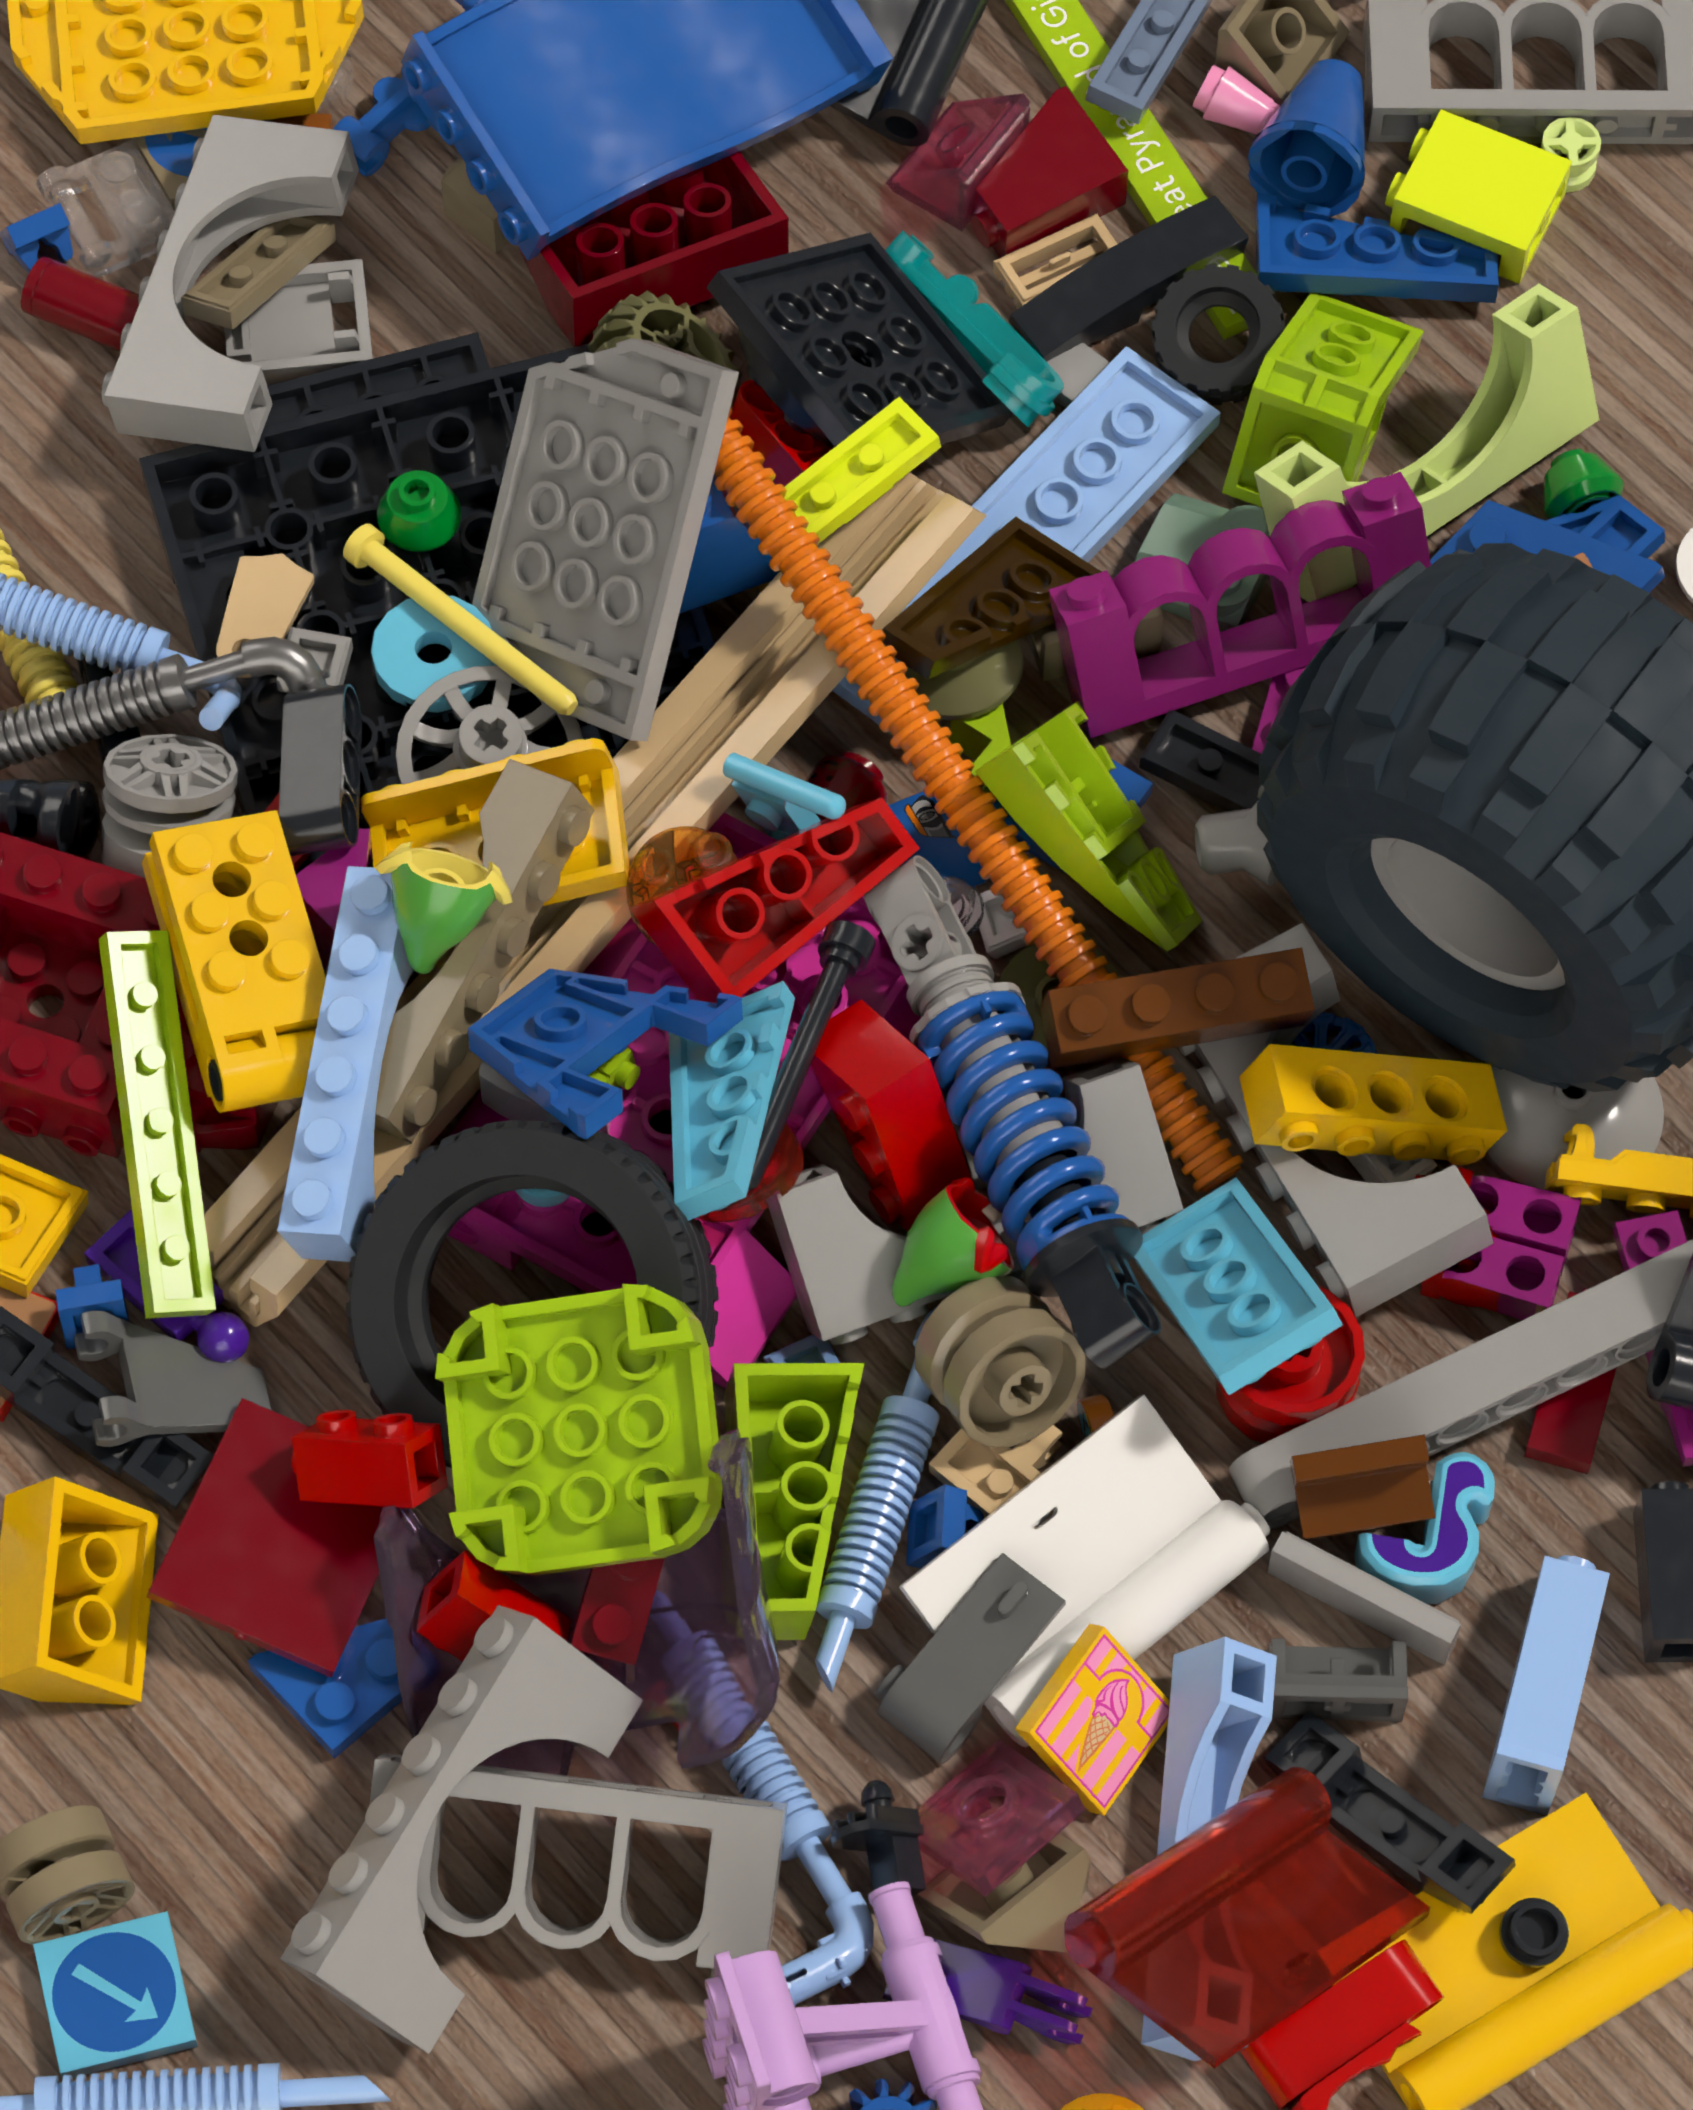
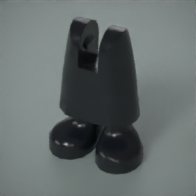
(59, 810)

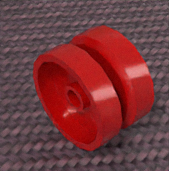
(1303, 1385)

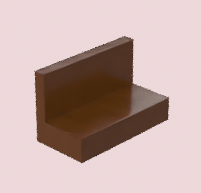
(1362, 1487)

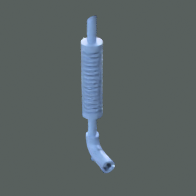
(875, 1519)
(767, 1775)

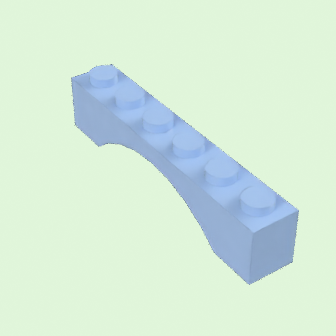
(333, 1146)
(1214, 1726)

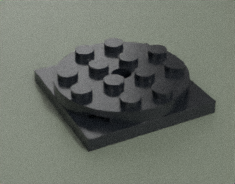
(847, 334)

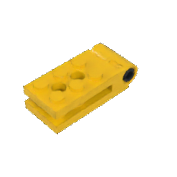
(244, 1013)

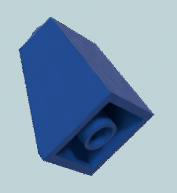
(724, 556)

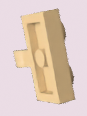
(993, 1473)

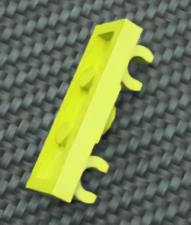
(861, 468)

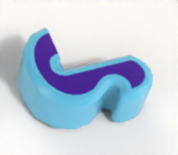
(1450, 1546)

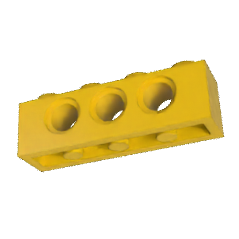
(1372, 1104)

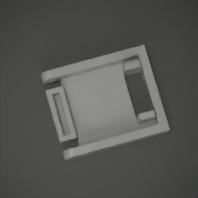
(295, 329)

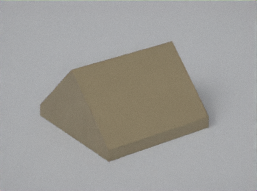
(1278, 41)

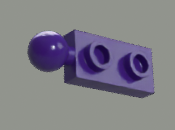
(220, 1334)

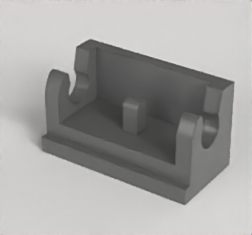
(1340, 1682)

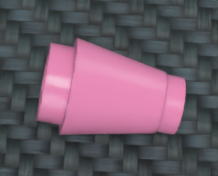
(1234, 101)

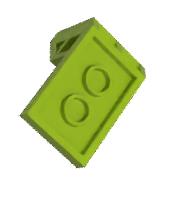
(1321, 387)

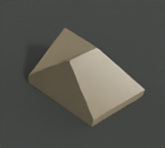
(1026, 1906)

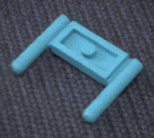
(778, 799)

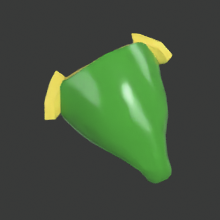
(438, 899)

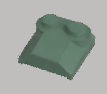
(1183, 527)

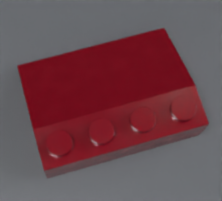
(660, 244)

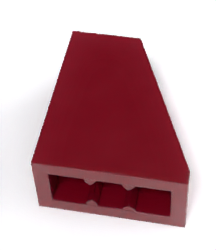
(1048, 179)

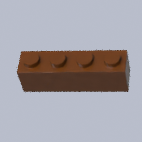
(1176, 1007)

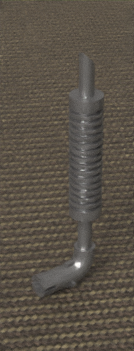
(144, 695)

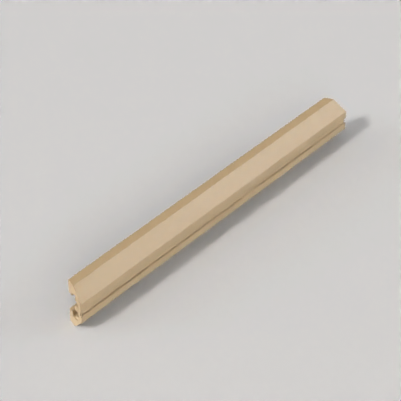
(737, 700)

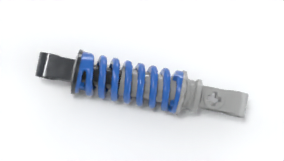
(1014, 1118)

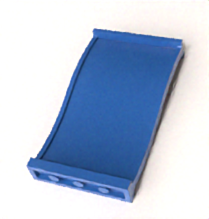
(608, 98)

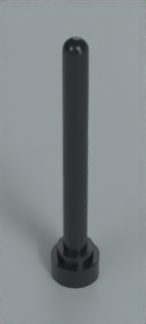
(843, 953)

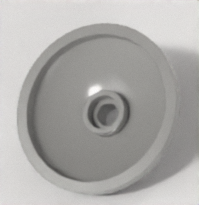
(1541, 1116)

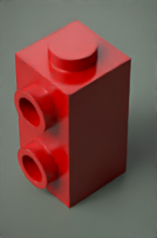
(369, 1460)
(467, 1595)

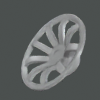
(484, 733)

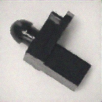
(886, 1835)

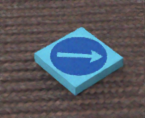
(115, 1995)

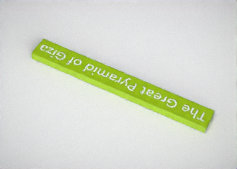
(1156, 173)

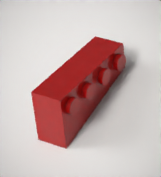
(761, 908)

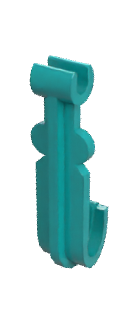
(1011, 364)

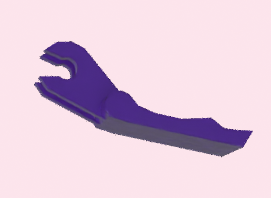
(991, 1992)

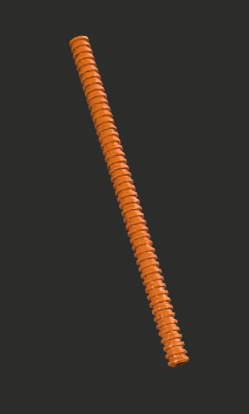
(951, 781)

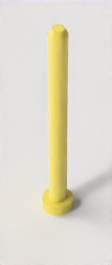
(367, 548)

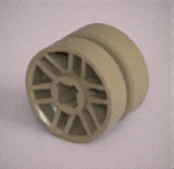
(62, 1874)

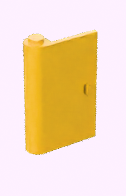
(1514, 2016)

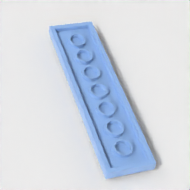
(1089, 467)

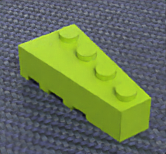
(799, 1441)

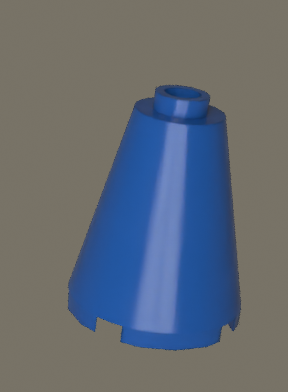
(1314, 142)

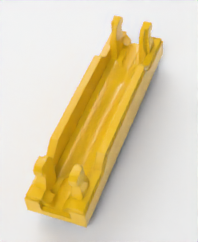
(1639, 1177)

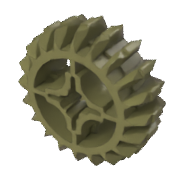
(663, 324)

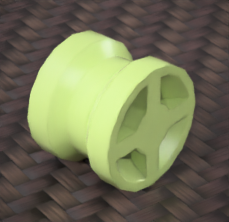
(1581, 145)

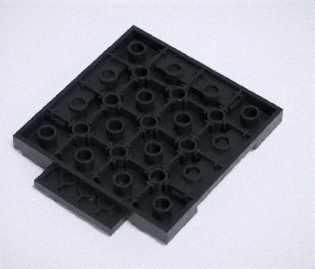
(308, 486)

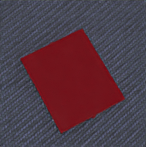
(262, 1558)

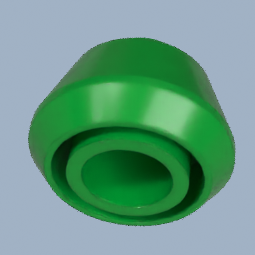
(1577, 482)
(419, 512)

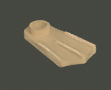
(262, 600)

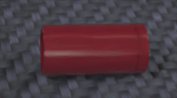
(78, 302)

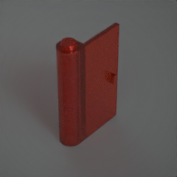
(1242, 1920)

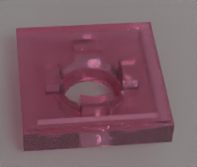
(994, 1847)

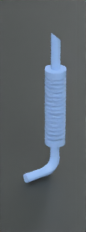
(99, 638)
(194, 2091)

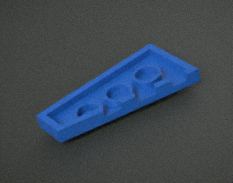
(1372, 259)

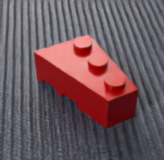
(889, 1112)

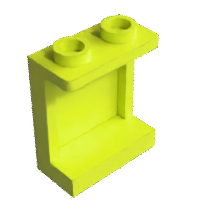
(1480, 189)

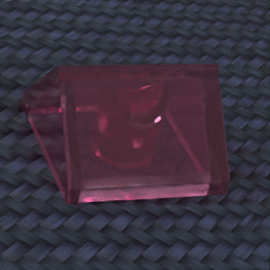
(959, 155)

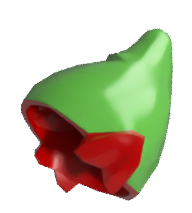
(950, 1246)

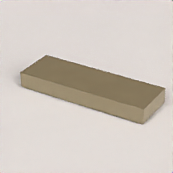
(258, 270)

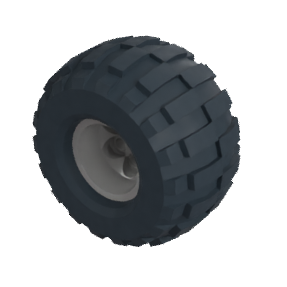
(1501, 811)

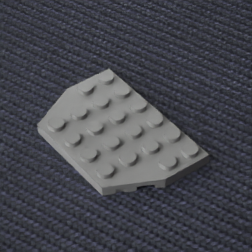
(604, 521)

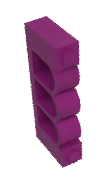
(1100, 614)

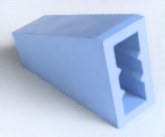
(1546, 1684)

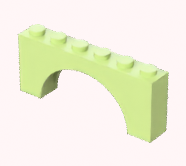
(1526, 407)

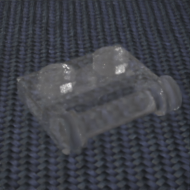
(127, 199)

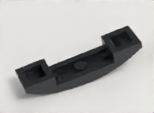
(66, 1402)
(1390, 1823)

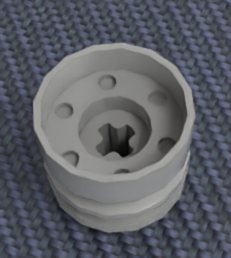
(158, 787)

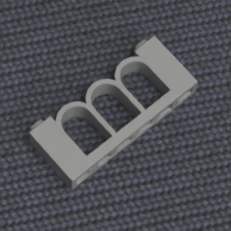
(1399, 73)
(739, 1873)

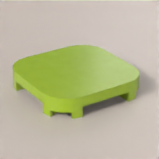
(581, 1431)

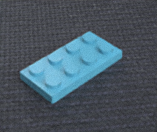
(1234, 1286)

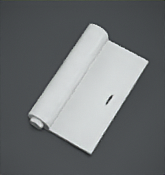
(1127, 1547)

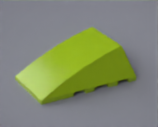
(1081, 819)

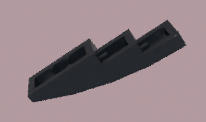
(1126, 278)

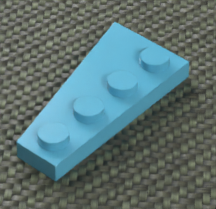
(723, 1102)

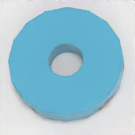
(403, 635)

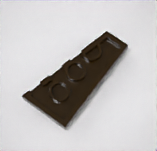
(985, 601)

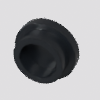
(1533, 1932)

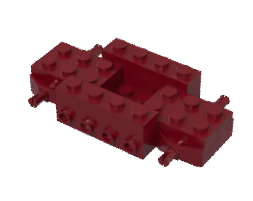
(61, 1067)

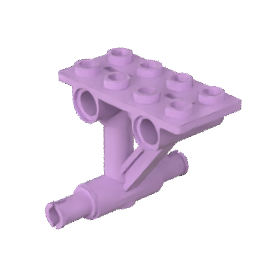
(780, 2052)

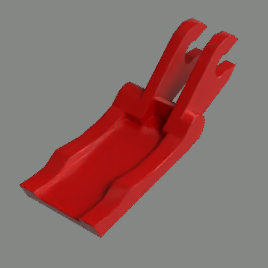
(1379, 2053)

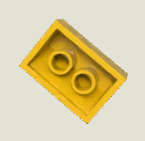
(74, 1594)

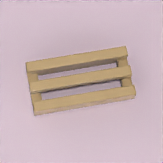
(1033, 283)

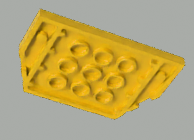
(178, 62)

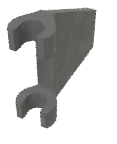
(166, 1382)

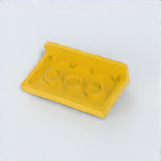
(446, 808)

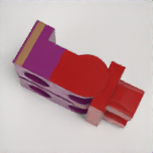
(1528, 1255)

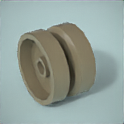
(999, 1361)

